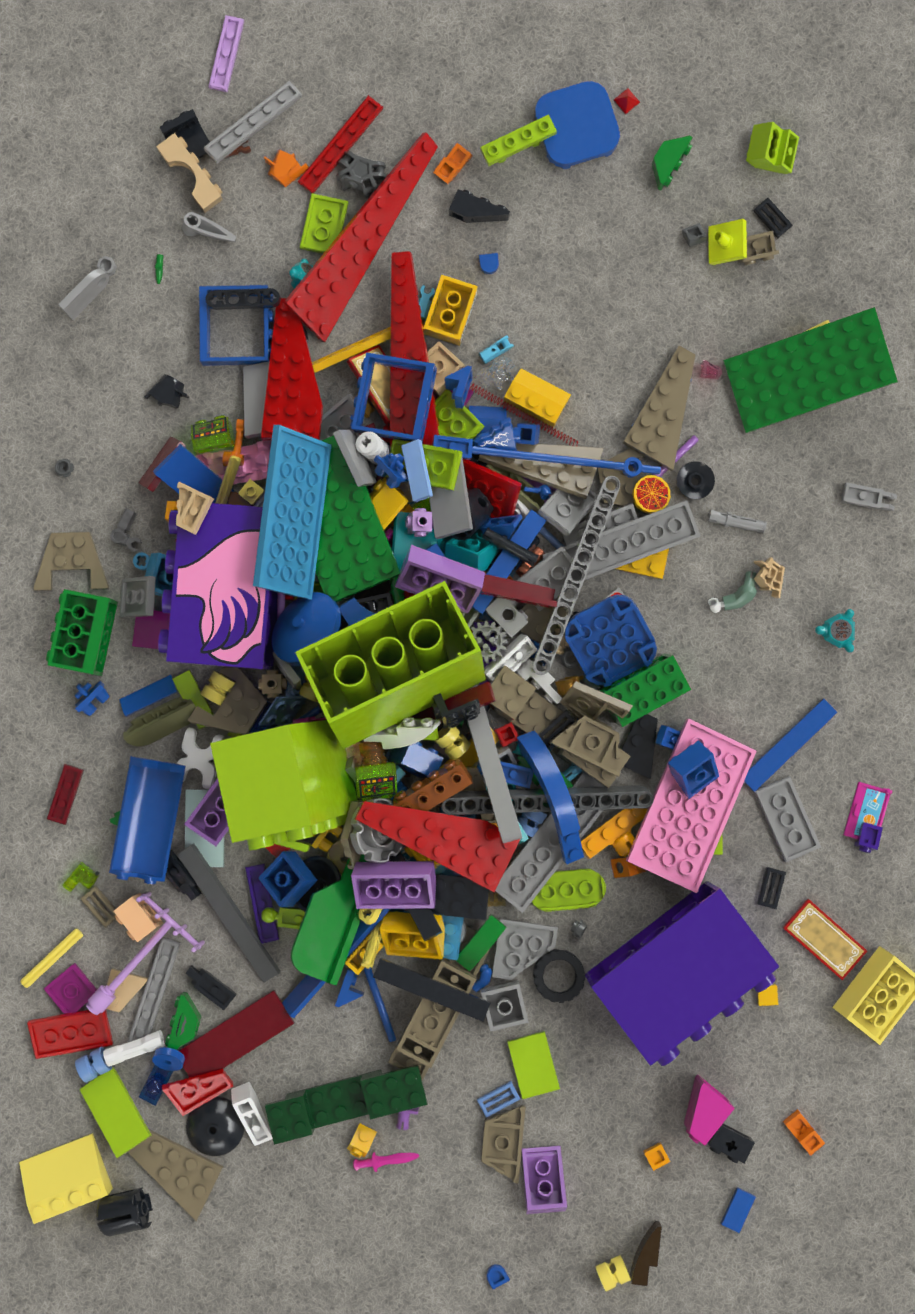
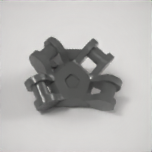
(360, 171)

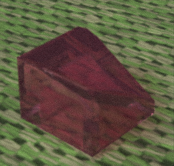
(710, 371)

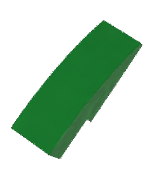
(481, 942)

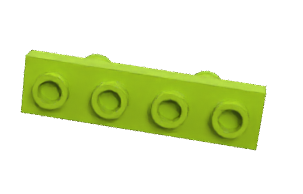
(518, 140)

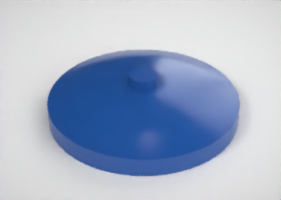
(304, 624)

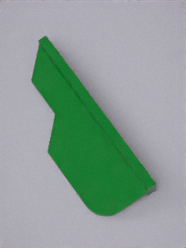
(327, 930)

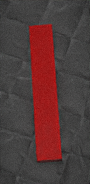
(340, 144)

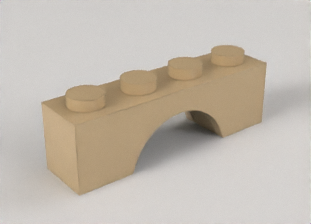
(175, 154)

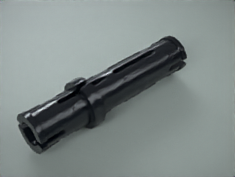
(509, 546)

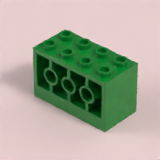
(94, 634)
(648, 688)

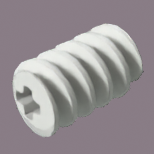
(370, 445)

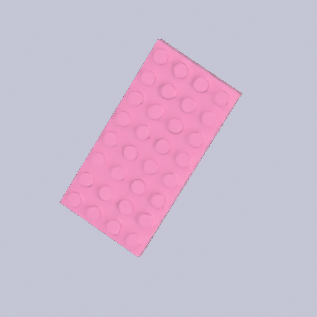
(684, 832)

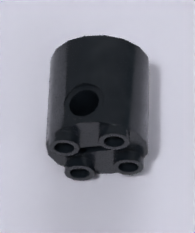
(480, 512)

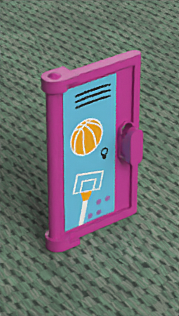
(870, 808)

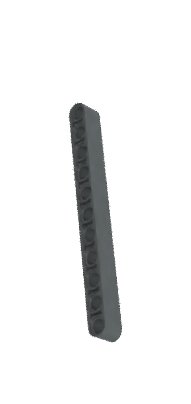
(537, 795)

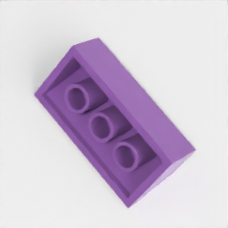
(426, 569)
(209, 816)
(394, 885)

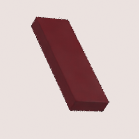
(65, 794)

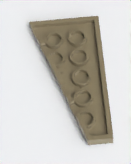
(178, 1171)

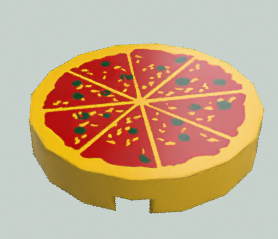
(651, 494)

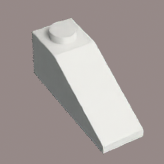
(250, 1113)

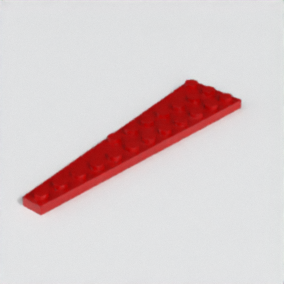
(337, 273)
(407, 343)

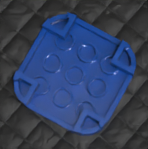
(582, 122)
(610, 640)

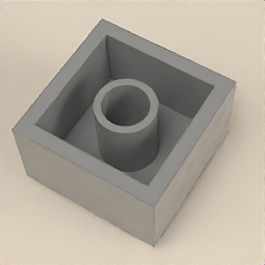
(506, 1005)

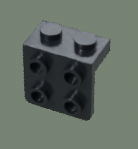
(190, 130)
(454, 716)

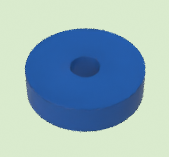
(168, 1059)

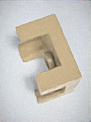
(446, 364)

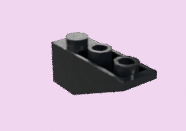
(475, 209)

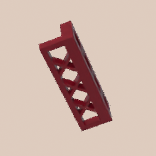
(518, 591)

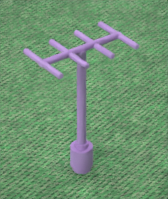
(105, 994)

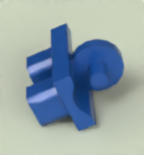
(393, 467)
(84, 703)

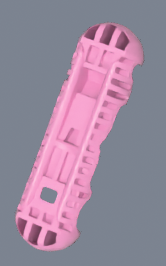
(255, 462)

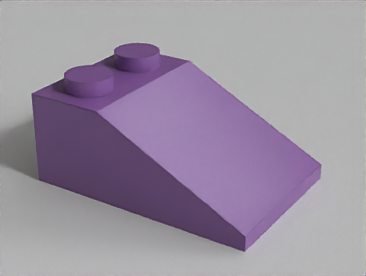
(543, 1180)

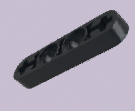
(243, 299)

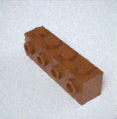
(436, 788)

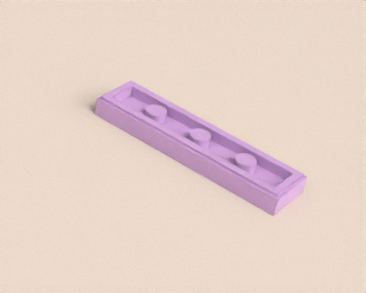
(226, 53)

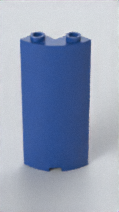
(147, 820)

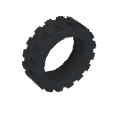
(568, 994)

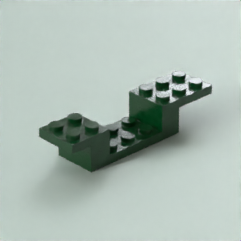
(345, 1099)

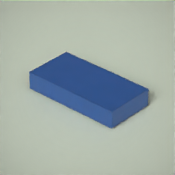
(738, 1210)

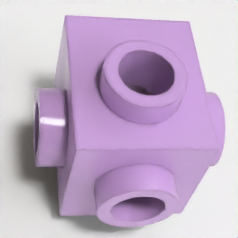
(414, 526)

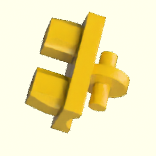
(322, 842)

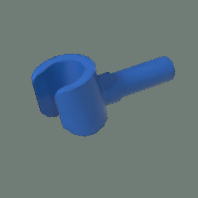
(543, 490)

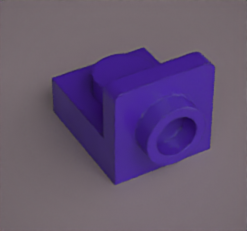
(869, 837)

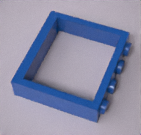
(204, 314)
(364, 385)

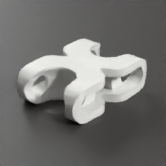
(199, 758)

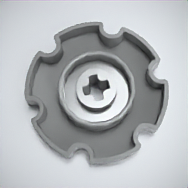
(372, 843)

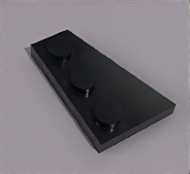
(641, 745)

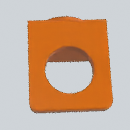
(628, 868)

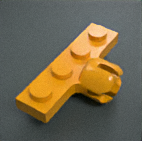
(614, 832)

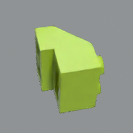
(772, 148)

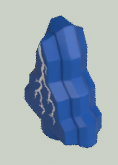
(500, 436)

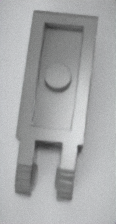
(866, 496)

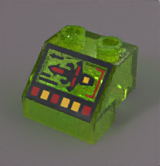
(212, 435)
(376, 781)

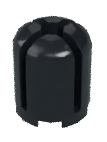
(124, 1212)

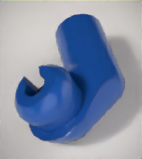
(485, 978)

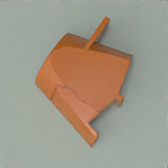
(285, 168)

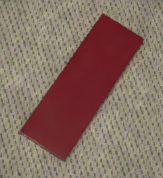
(236, 1036)

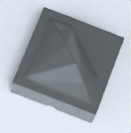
(694, 235)

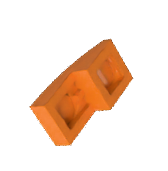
(453, 163)
(804, 1132)

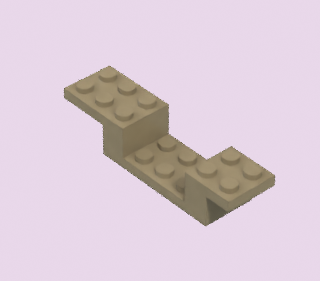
(531, 712)
(431, 1021)

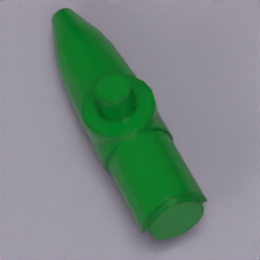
(159, 268)

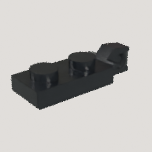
(181, 878)
(211, 987)

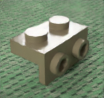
(760, 246)

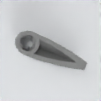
(205, 228)

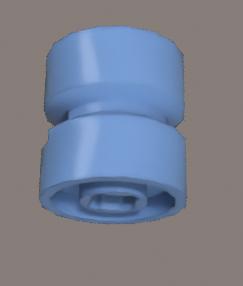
(535, 817)
(90, 1066)

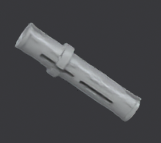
(729, 519)

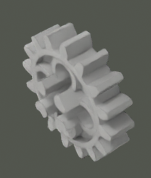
(497, 642)

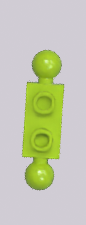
(286, 917)

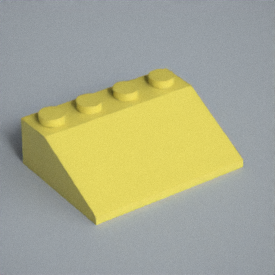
(878, 995)
(64, 1178)

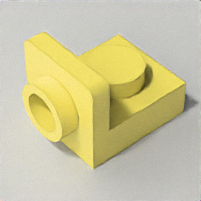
(251, 492)

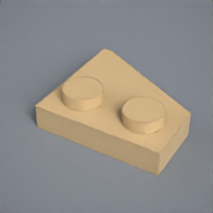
(191, 508)
(125, 990)

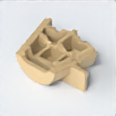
(770, 576)

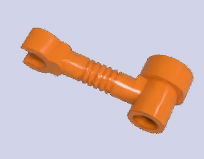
(238, 443)

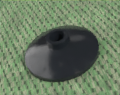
(702, 473)

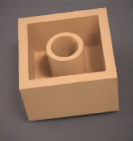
(137, 918)

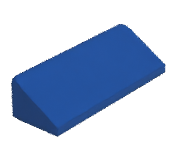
(148, 696)

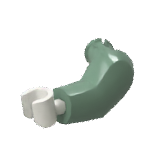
(738, 599)

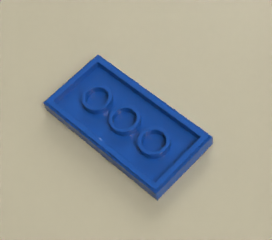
(189, 470)

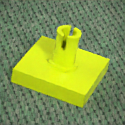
(727, 242)

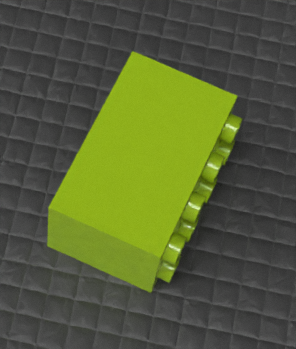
(393, 664)
(283, 783)

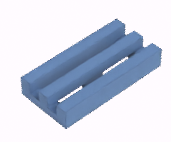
(483, 1106)

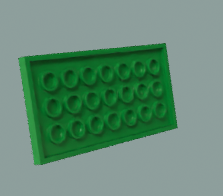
(810, 370)
(352, 539)

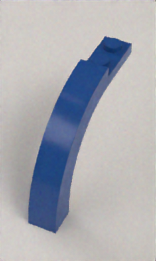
(556, 793)

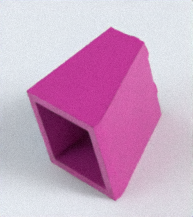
(705, 1111)

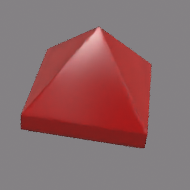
(626, 101)
(506, 734)

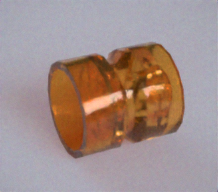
(372, 753)

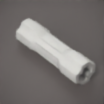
(134, 1048)

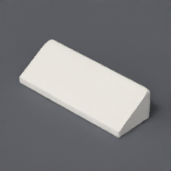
(517, 653)

